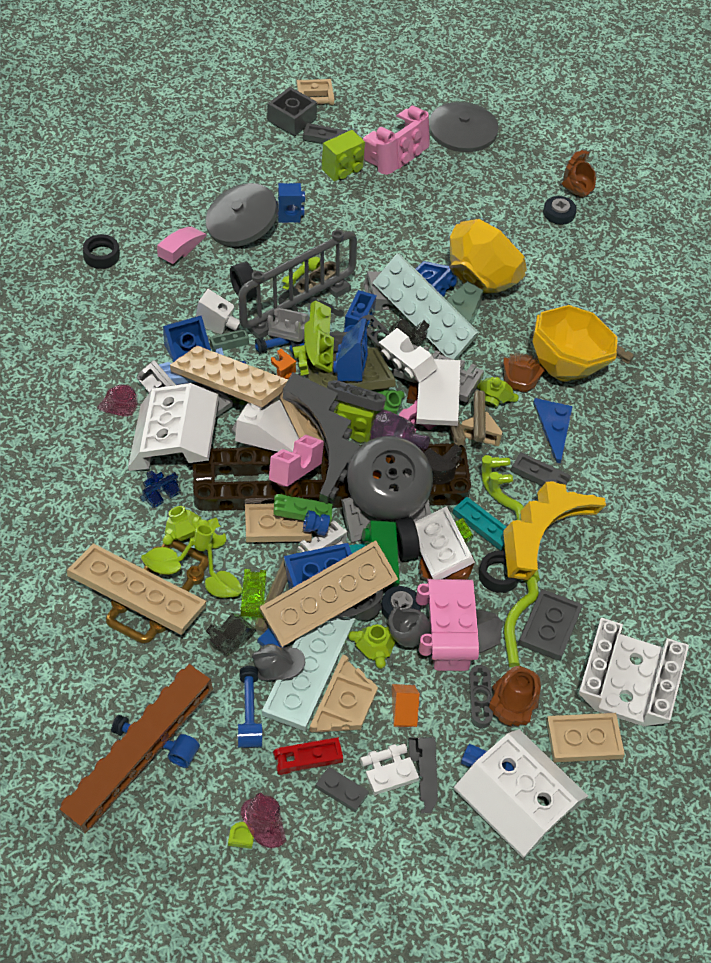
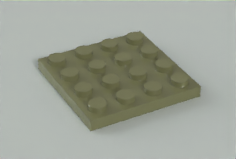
(376, 373)

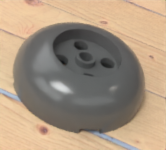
(374, 494)

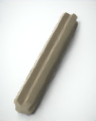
(276, 589)

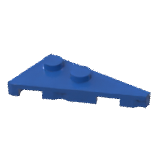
(555, 423)

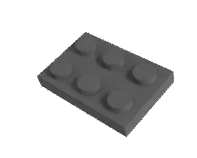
(550, 624)

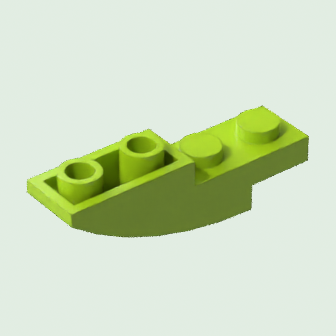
(317, 337)

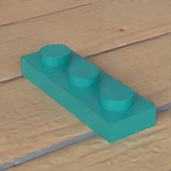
(481, 522)

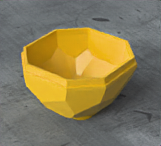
(485, 257)
(573, 343)

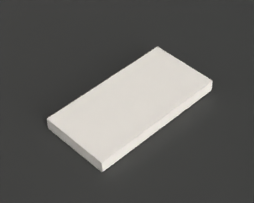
(440, 395)
(442, 544)

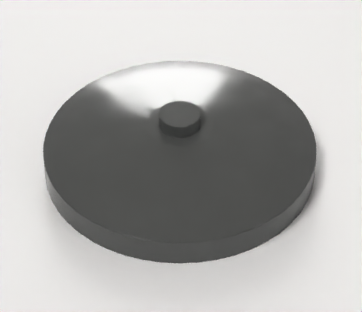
(463, 126)
(242, 214)

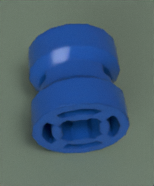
(315, 522)

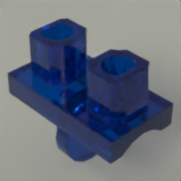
(167, 484)

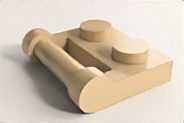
(317, 87)

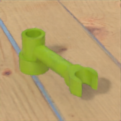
(313, 263)
(301, 353)

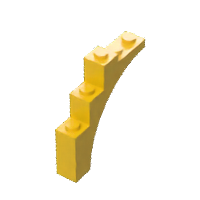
(524, 535)

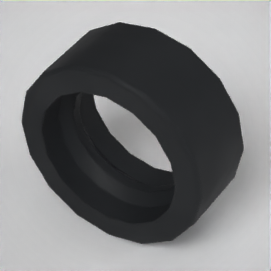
(105, 261)
(241, 274)
(407, 539)
(488, 581)

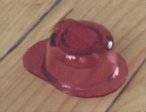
(120, 401)
(264, 820)

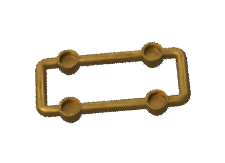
(194, 576)

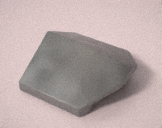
(489, 630)

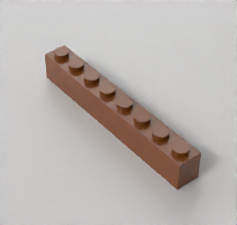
(136, 748)

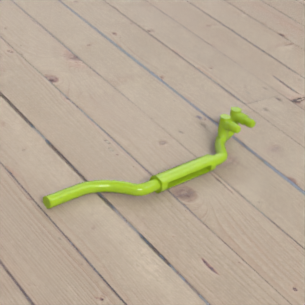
(492, 482)

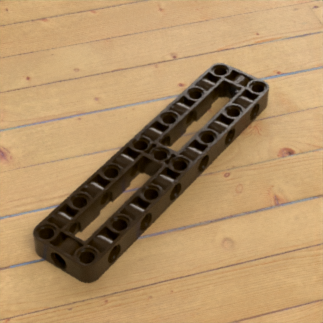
(255, 460)

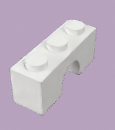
(415, 363)

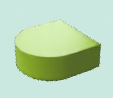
(240, 836)

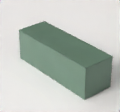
(229, 340)

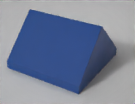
(185, 335)

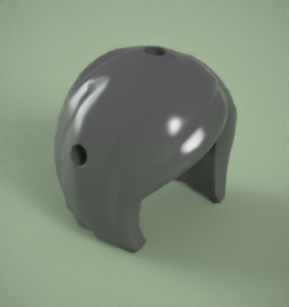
(408, 626)

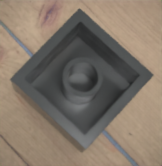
(292, 111)

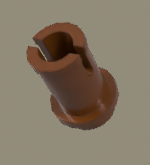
(291, 490)

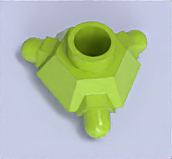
(497, 391)
(181, 524)
(374, 643)

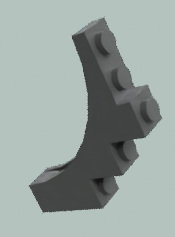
(320, 406)

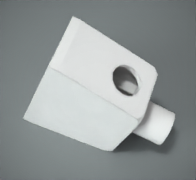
(217, 313)

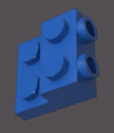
(438, 276)

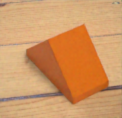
(405, 705)

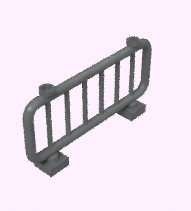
(335, 285)

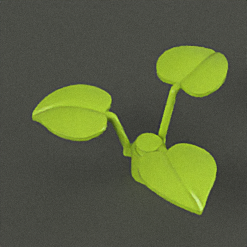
(165, 560)

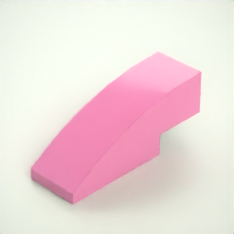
(179, 243)

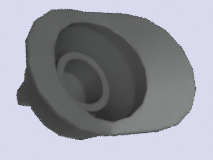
(366, 608)
(278, 662)

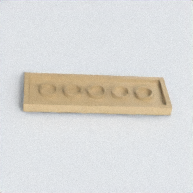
(229, 376)
(137, 588)
(328, 593)

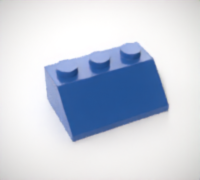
(352, 354)
(309, 563)

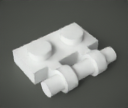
(392, 775)

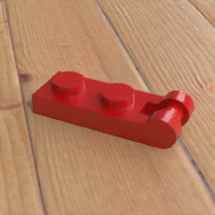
(308, 755)

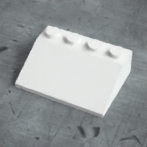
(266, 426)

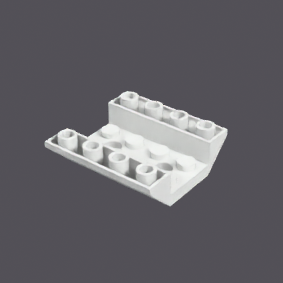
(186, 422)
(650, 684)
(510, 797)

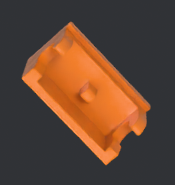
(285, 365)

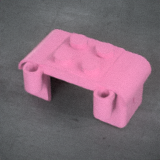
(393, 150)
(452, 623)

